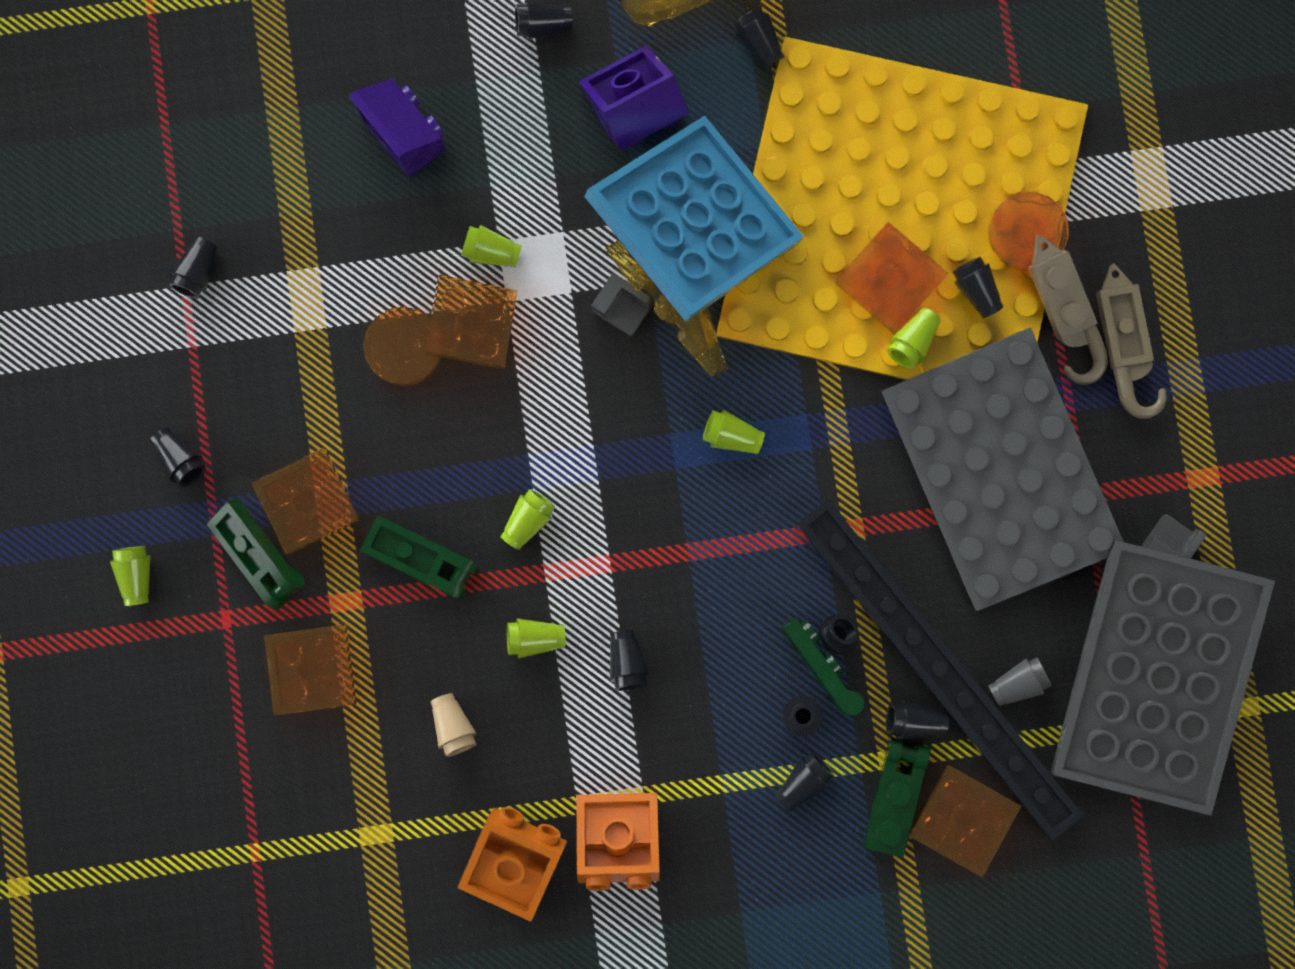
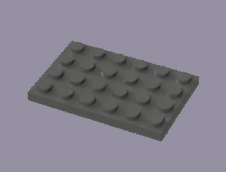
(1003, 469)
(1162, 677)

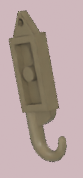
(1067, 307)
(1127, 340)

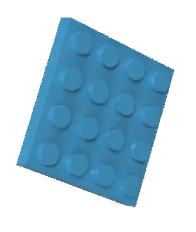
(694, 217)

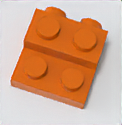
(617, 840)
(512, 862)

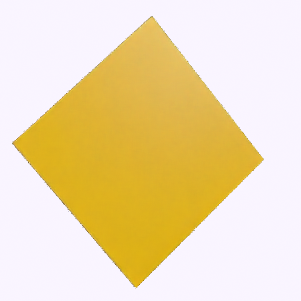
(903, 145)

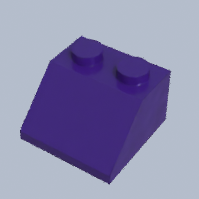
(634, 97)
(399, 125)

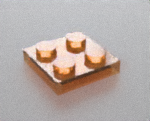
(891, 278)
(470, 322)
(305, 501)
(310, 669)
(965, 821)

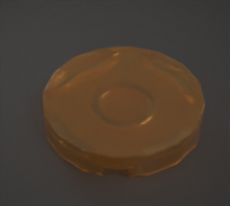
(1019, 222)
(397, 346)

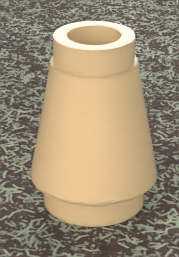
(452, 726)

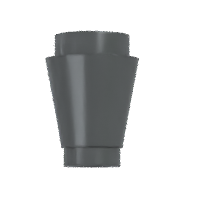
(1020, 683)

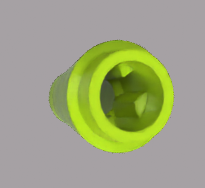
(490, 248)
(914, 339)
(732, 433)
(528, 517)
(132, 574)
(534, 637)

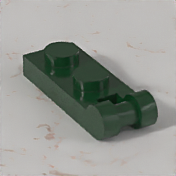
(255, 554)
(417, 556)
(823, 667)
(896, 798)

